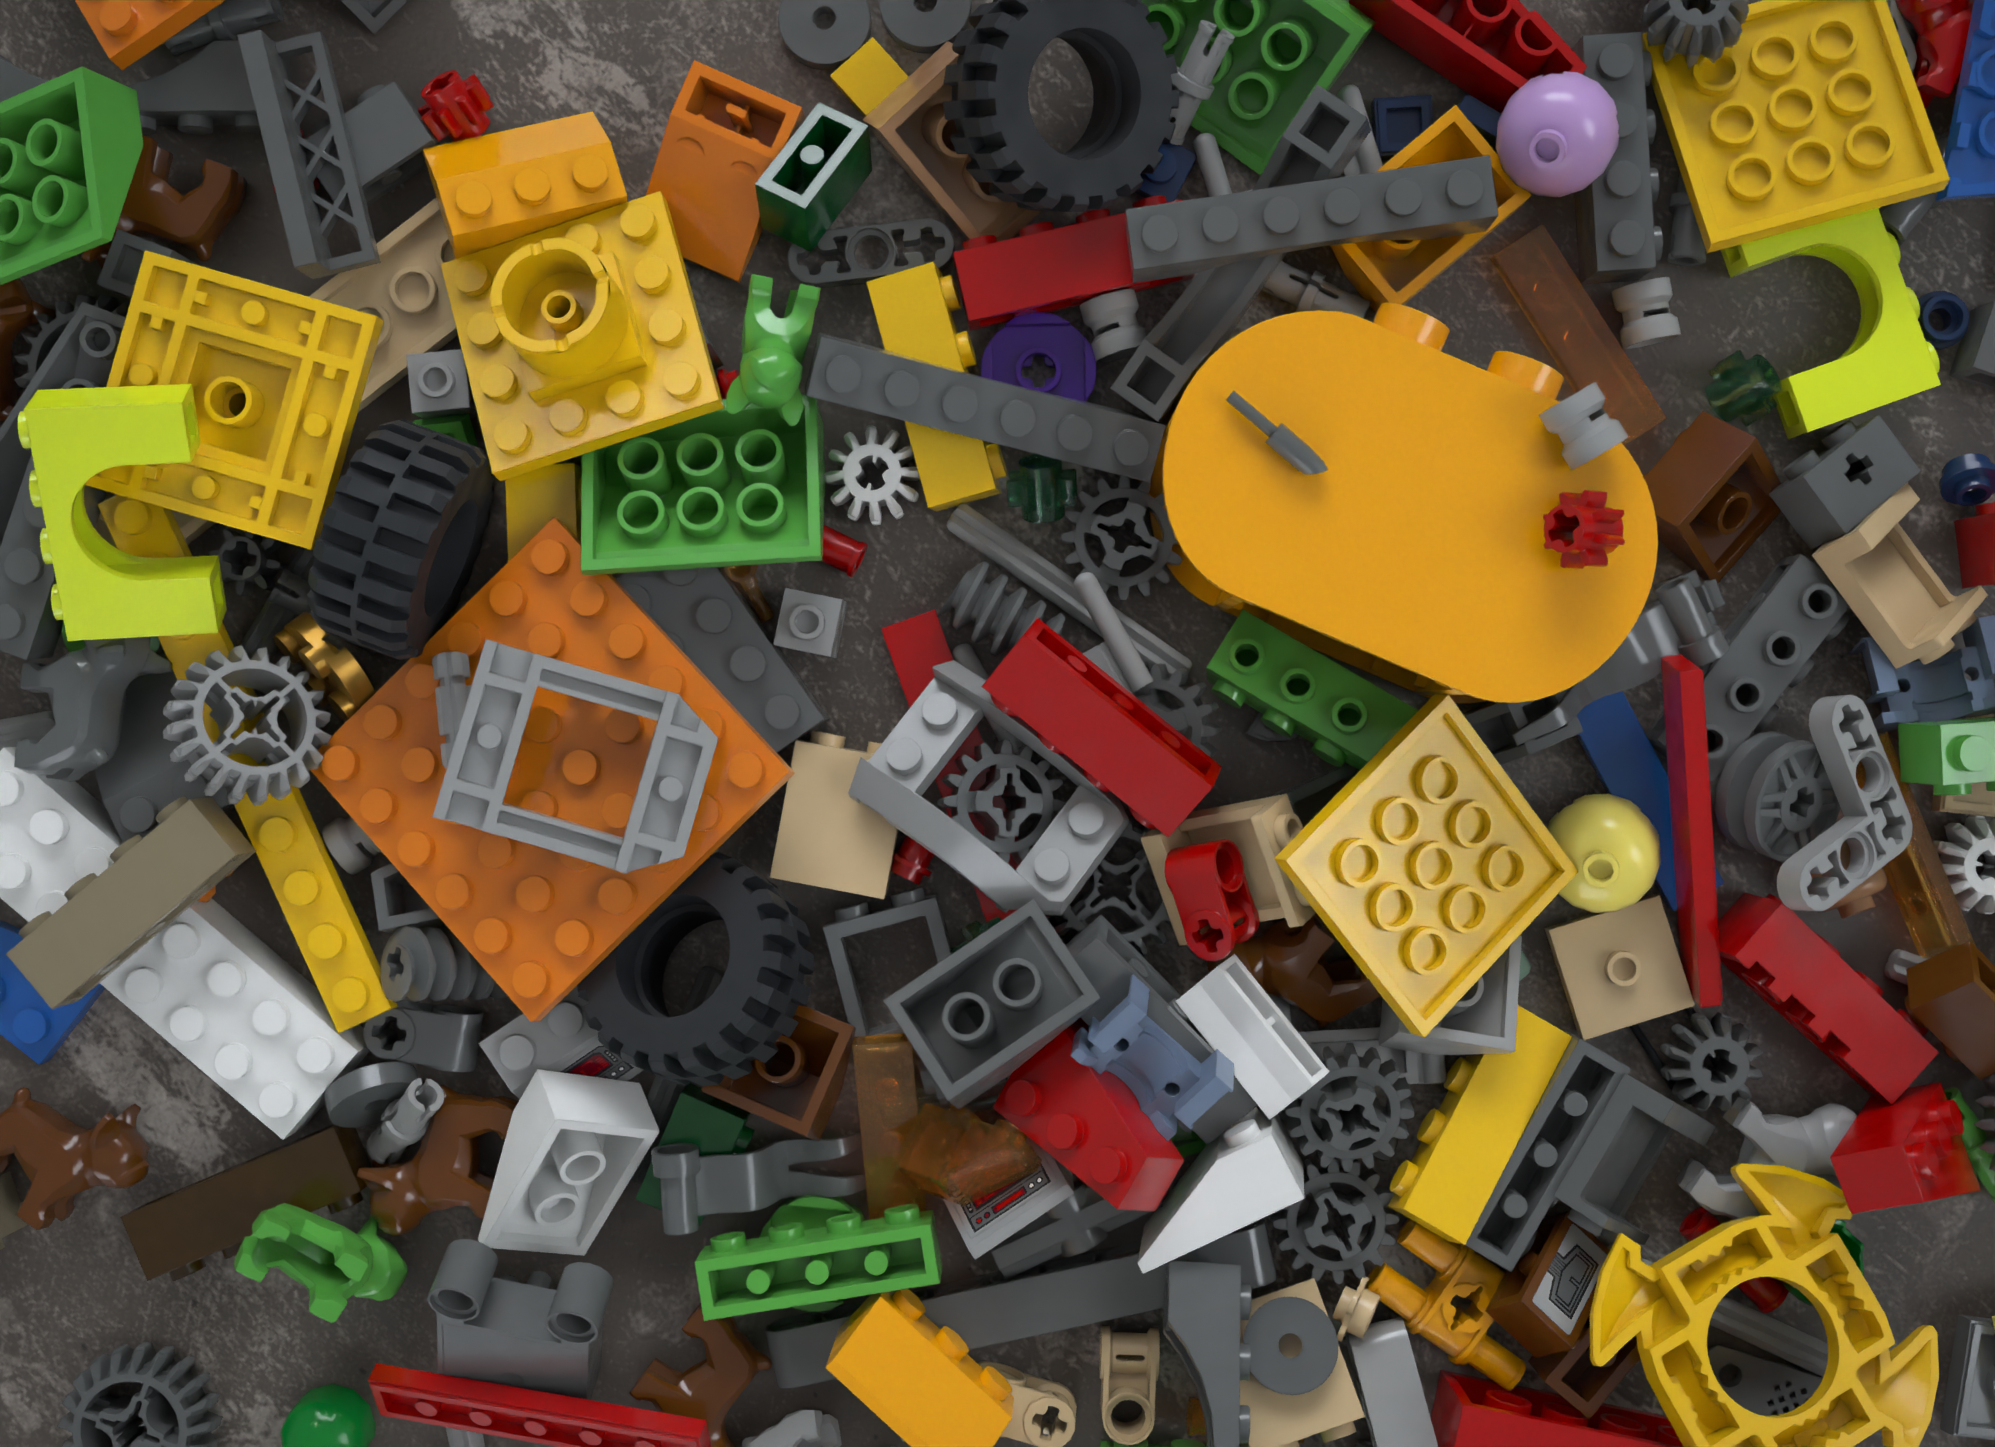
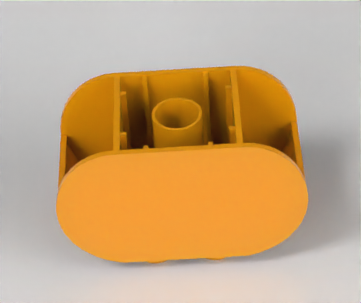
(1426, 526)

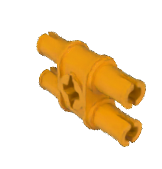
(1430, 1311)

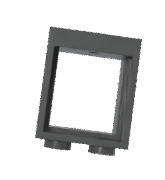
(858, 919)

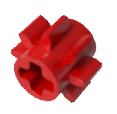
(455, 107)
(1583, 529)

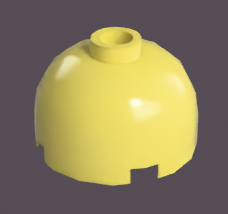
(1611, 849)

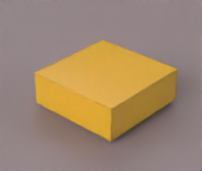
(868, 77)

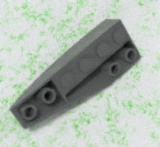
(77, 360)

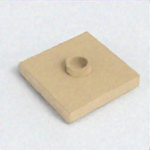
(1619, 967)

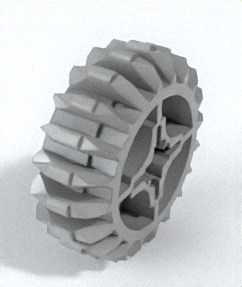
(229, 708)

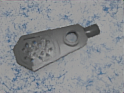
(1757, 1379)

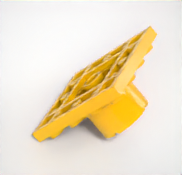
(581, 336)
(271, 394)

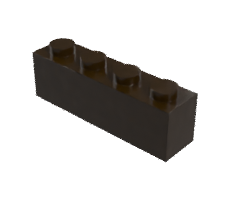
(220, 1209)

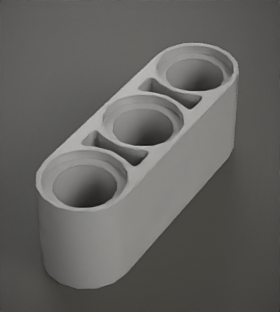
(1390, 1386)

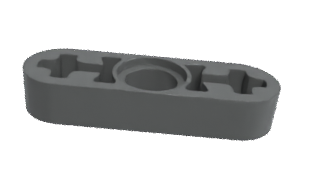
(853, 236)

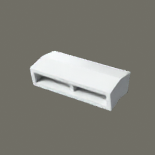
(1254, 1034)

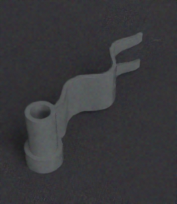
(1668, 629)
(744, 1181)

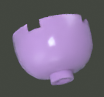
(1557, 134)

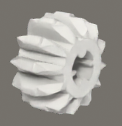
(853, 474)
(1960, 862)

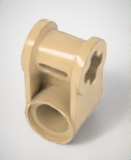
(1128, 1373)
(1031, 1401)

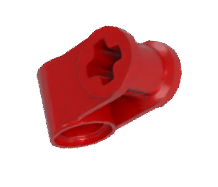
(1214, 891)

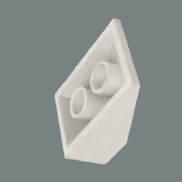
(566, 1162)
(1228, 1186)

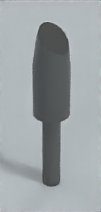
(1281, 439)

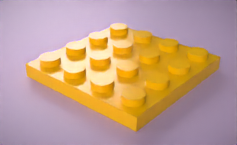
(1797, 121)
(1427, 864)

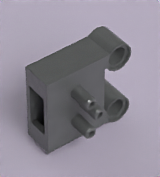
(519, 1330)

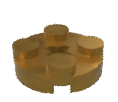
(329, 669)

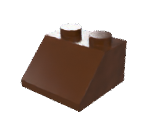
(1712, 495)
(800, 1080)

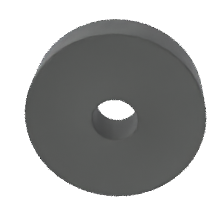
(924, 30)
(824, 47)
(365, 1093)
(1318, 1342)

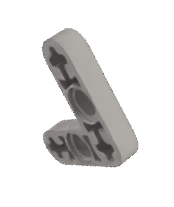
(1874, 817)

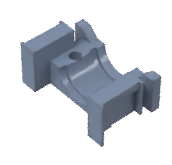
(1934, 689)
(1153, 1064)

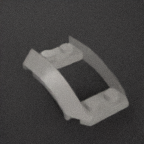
(493, 733)
(920, 750)

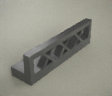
(288, 159)

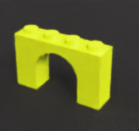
(1889, 349)
(99, 586)

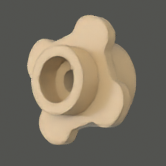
(1356, 1310)

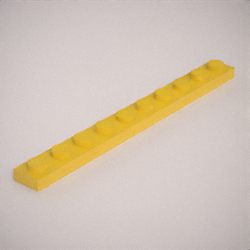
(278, 829)

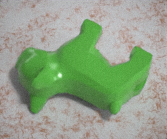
(773, 350)
(322, 1258)

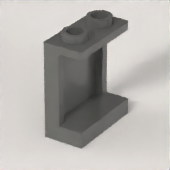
(1621, 1157)

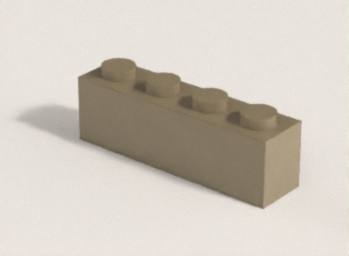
(129, 901)

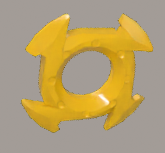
(1790, 1241)

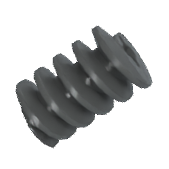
(993, 610)
(434, 966)

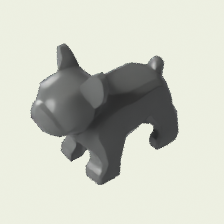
(87, 704)

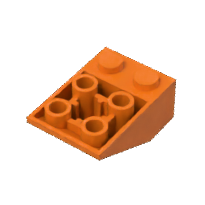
(709, 162)

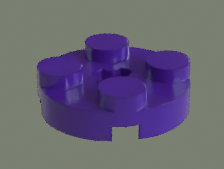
(1045, 337)

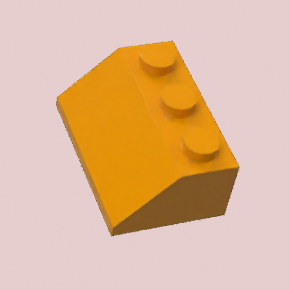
(523, 180)
(1402, 268)
(919, 1375)

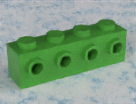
(1304, 693)
(1948, 754)
(818, 1263)

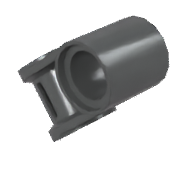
(435, 1035)

